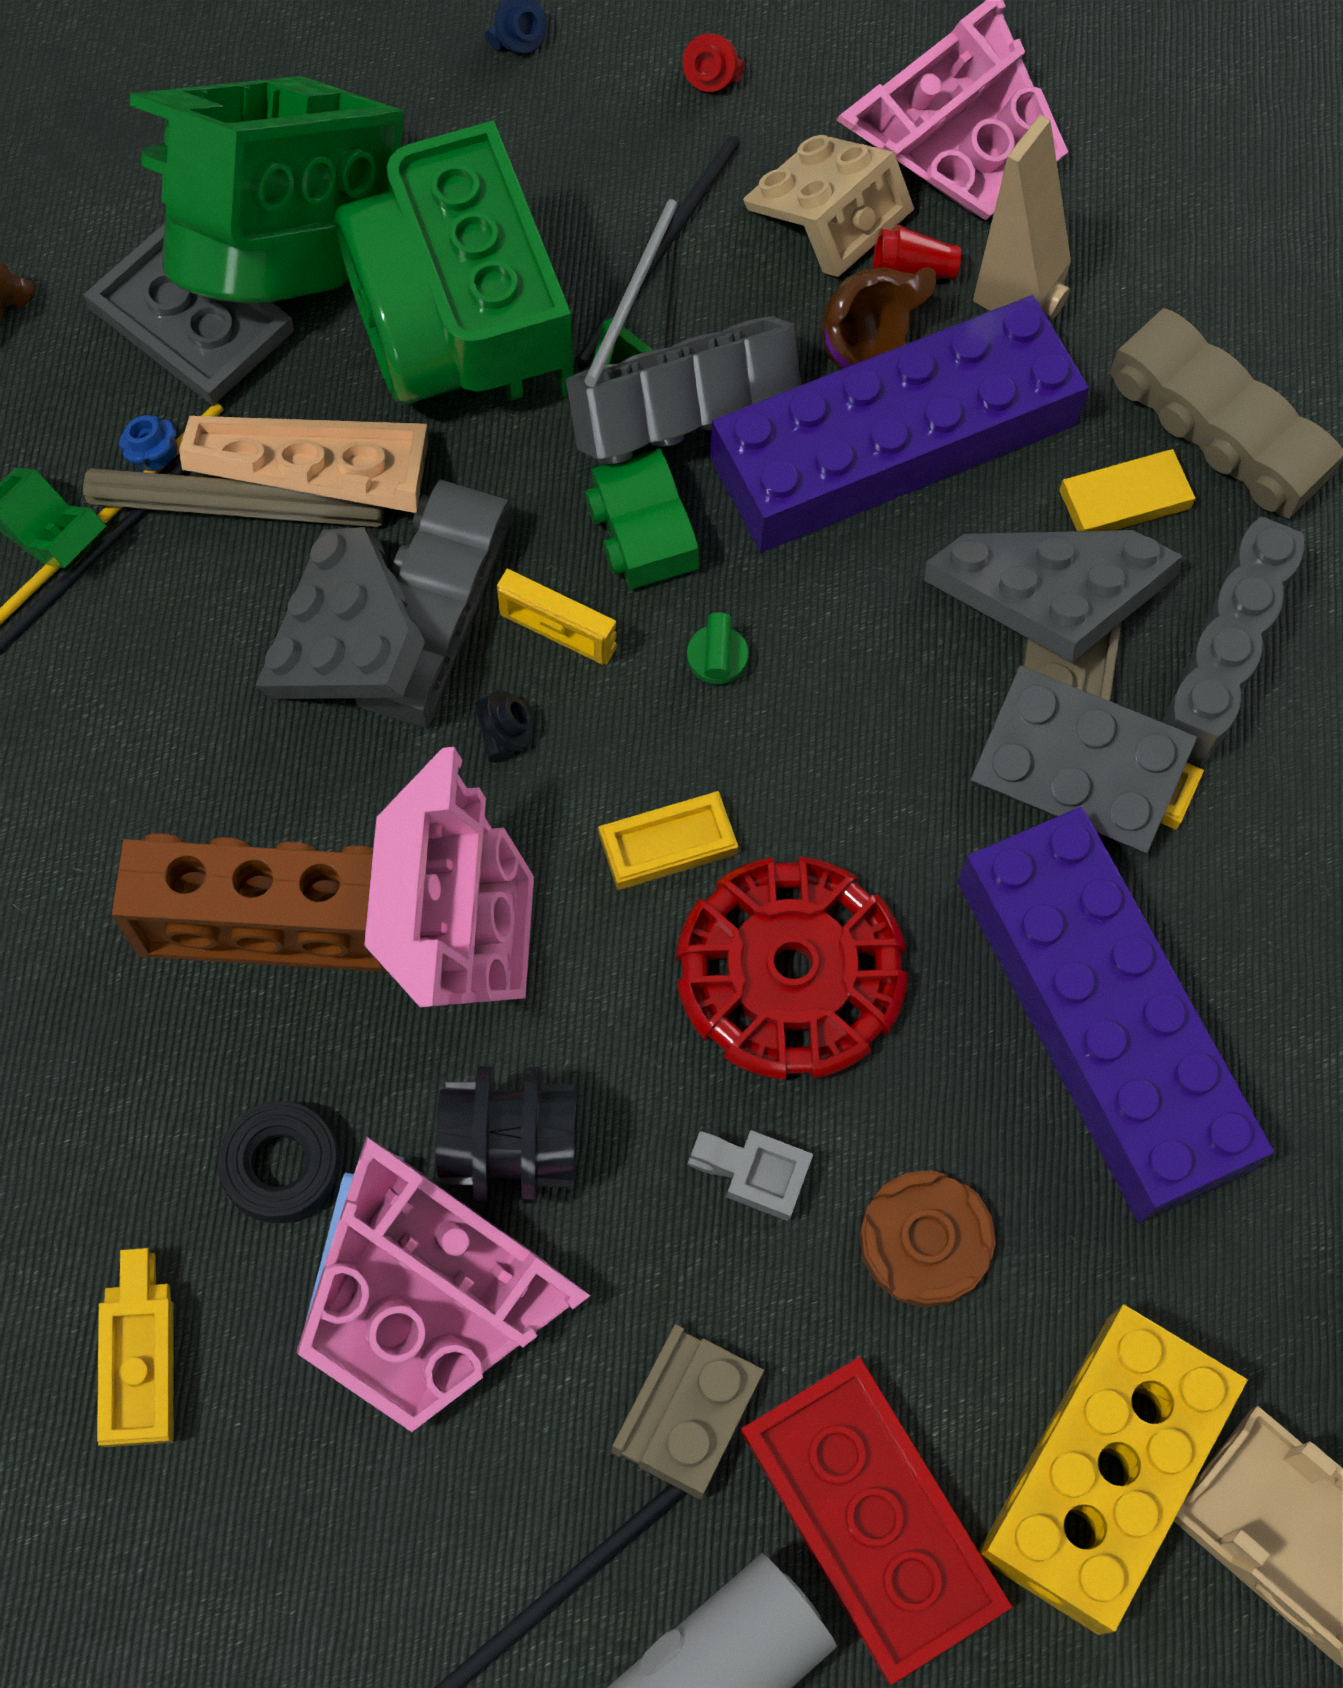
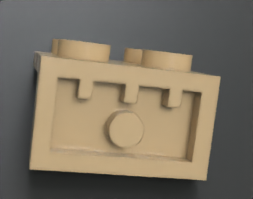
(838, 194)

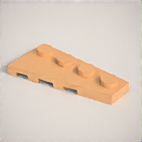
(326, 458)

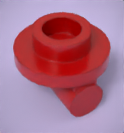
(711, 63)

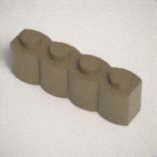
(1230, 416)

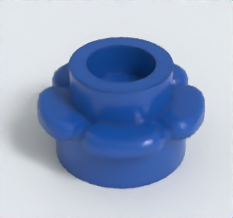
(149, 442)

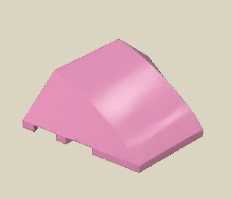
(958, 110)
(448, 893)
(422, 1293)

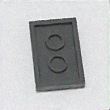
(192, 336)
(1076, 750)

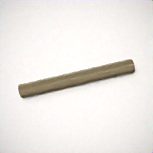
(221, 498)

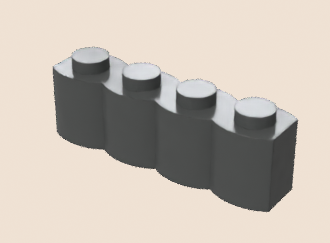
(682, 388)
(443, 585)
(1234, 635)

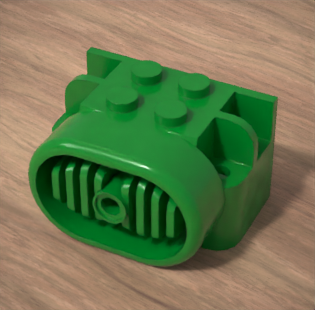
(259, 182)
(455, 272)

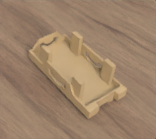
(1276, 1524)

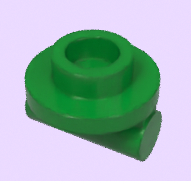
(717, 651)

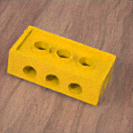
(1158, 1462)

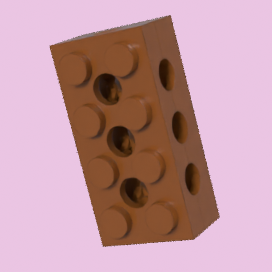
(237, 912)

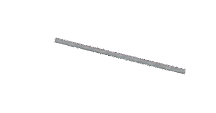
(630, 294)

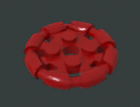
(786, 1003)

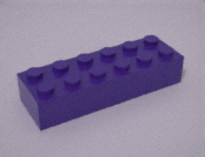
(896, 422)
(1112, 1015)

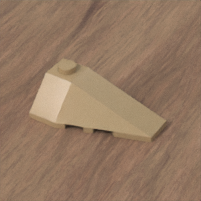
(1028, 231)

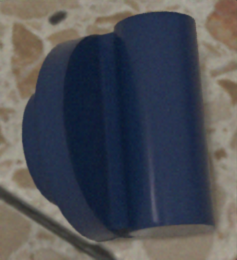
(517, 26)

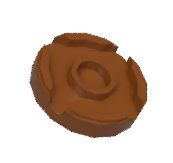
(927, 1239)

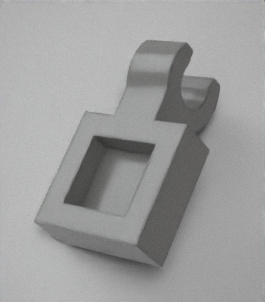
(763, 1172)

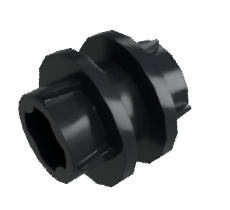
(481, 1129)

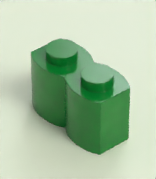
(643, 518)

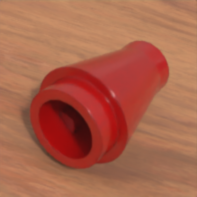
(912, 251)

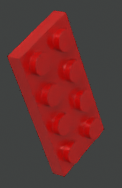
(875, 1521)

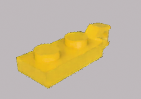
(135, 1356)

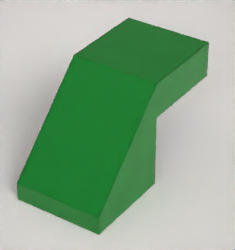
(42, 521)

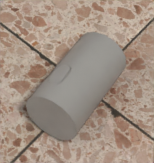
(744, 1636)

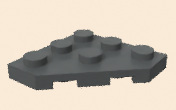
(1055, 585)
(343, 626)

